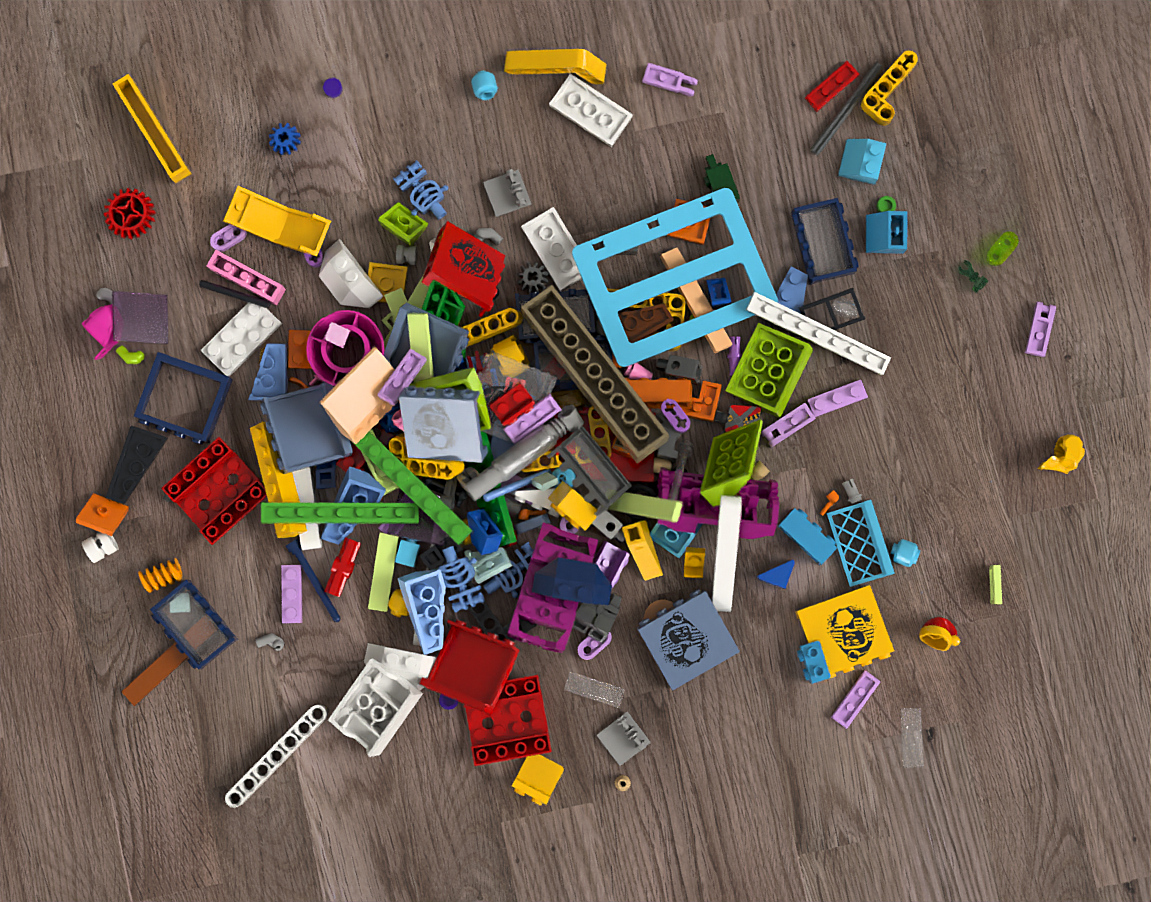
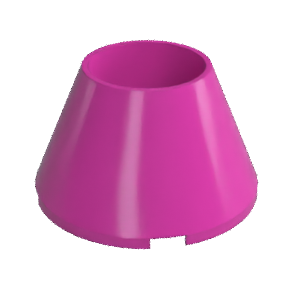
(320, 352)

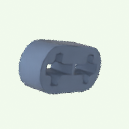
(531, 524)

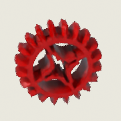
(131, 198)

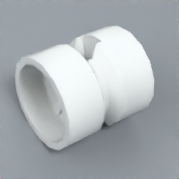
(93, 547)

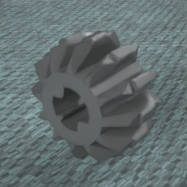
(532, 271)

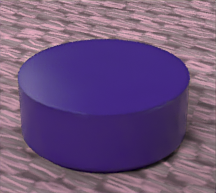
(332, 87)
(447, 703)

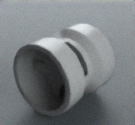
(406, 254)

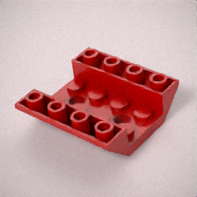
(208, 480)
(510, 735)

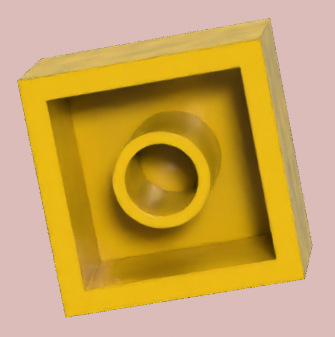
(570, 503)

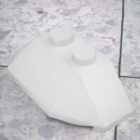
(347, 278)
(407, 664)

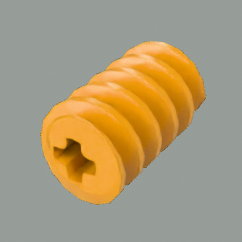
(162, 576)

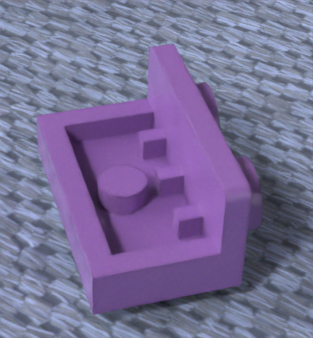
(611, 561)

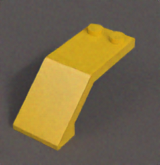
(276, 222)

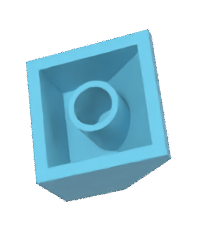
(862, 160)
(672, 540)

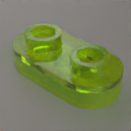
(1002, 249)

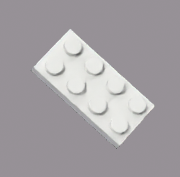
(591, 110)
(554, 247)
(241, 337)

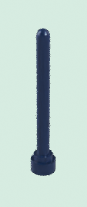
(295, 548)

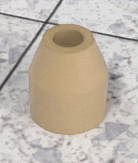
(660, 462)
(759, 471)
(622, 778)

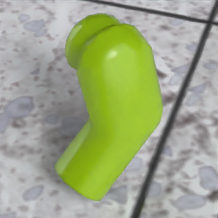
(130, 357)

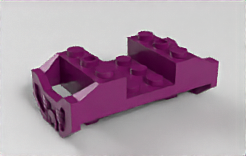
(698, 510)
(542, 609)

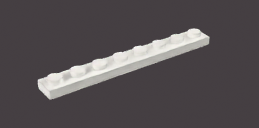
(818, 333)

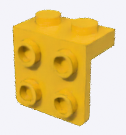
(537, 778)

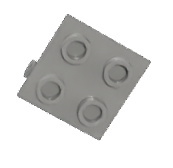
(507, 193)
(623, 738)

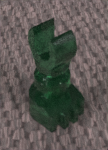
(979, 283)

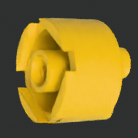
(510, 349)

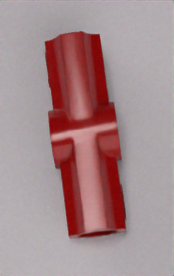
(342, 567)

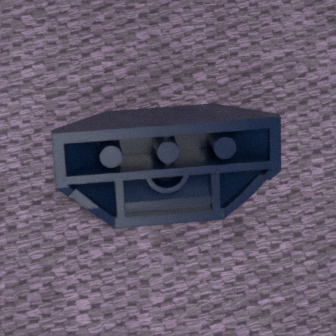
(573, 581)

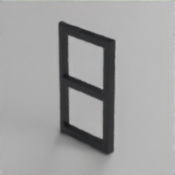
(827, 300)

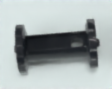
(439, 485)

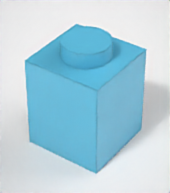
(408, 552)

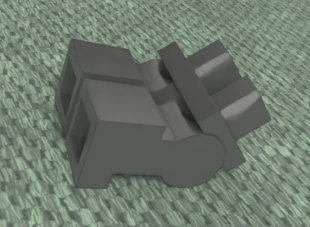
(667, 450)
(597, 617)

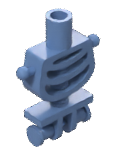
(431, 202)
(452, 560)
(497, 582)

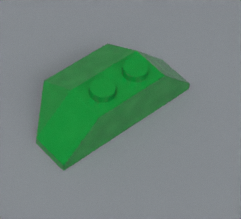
(443, 303)

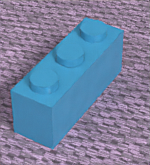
(808, 536)

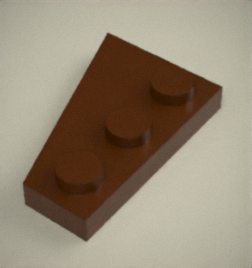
(645, 321)

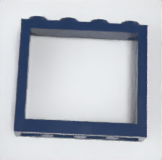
(180, 431)

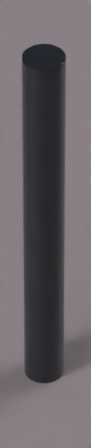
(235, 294)

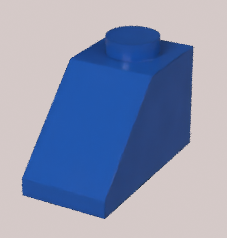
(485, 533)

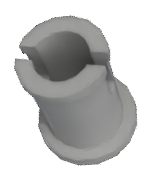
(852, 491)

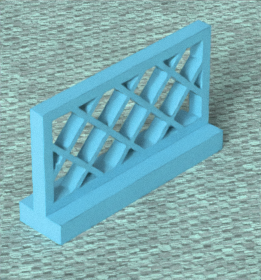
(877, 540)

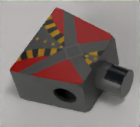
(689, 368)
(737, 416)

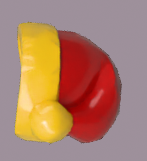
(939, 634)

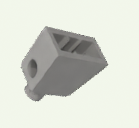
(605, 518)

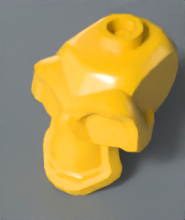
(1066, 456)

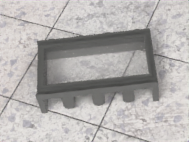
(592, 469)

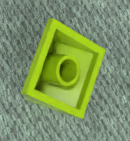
(403, 224)

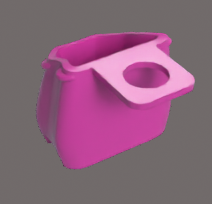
(100, 326)

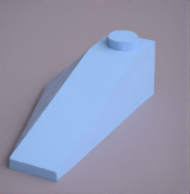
(424, 600)

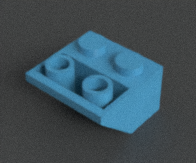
(886, 232)

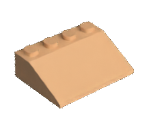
(355, 401)

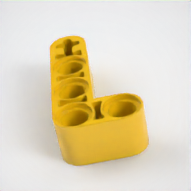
(891, 84)
(424, 467)

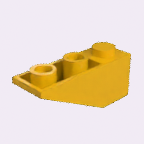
(642, 549)

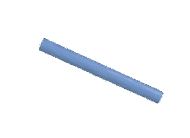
(513, 486)

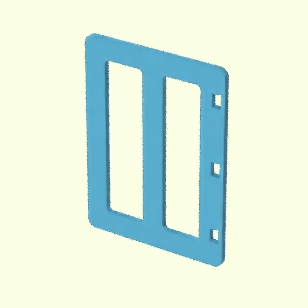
(638, 233)

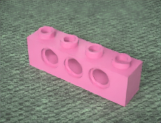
(246, 277)

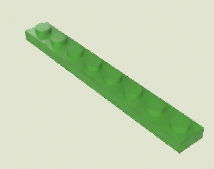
(414, 488)
(339, 513)

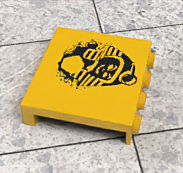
(847, 629)

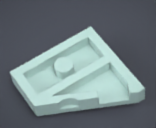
(489, 564)

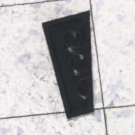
(135, 459)

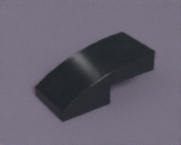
(434, 556)

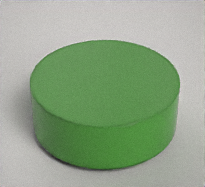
(886, 204)

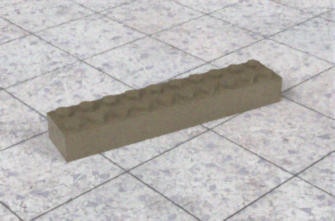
(594, 374)

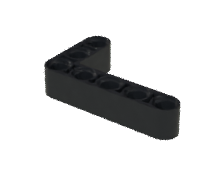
(487, 613)

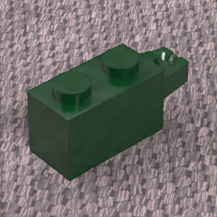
(719, 177)

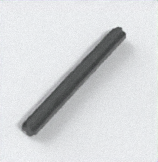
(846, 109)

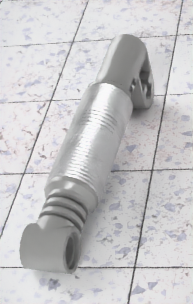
(521, 454)

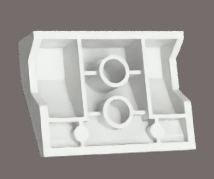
(375, 707)

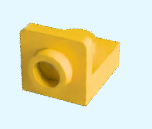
(694, 562)

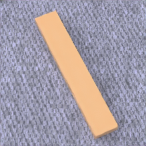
(696, 301)

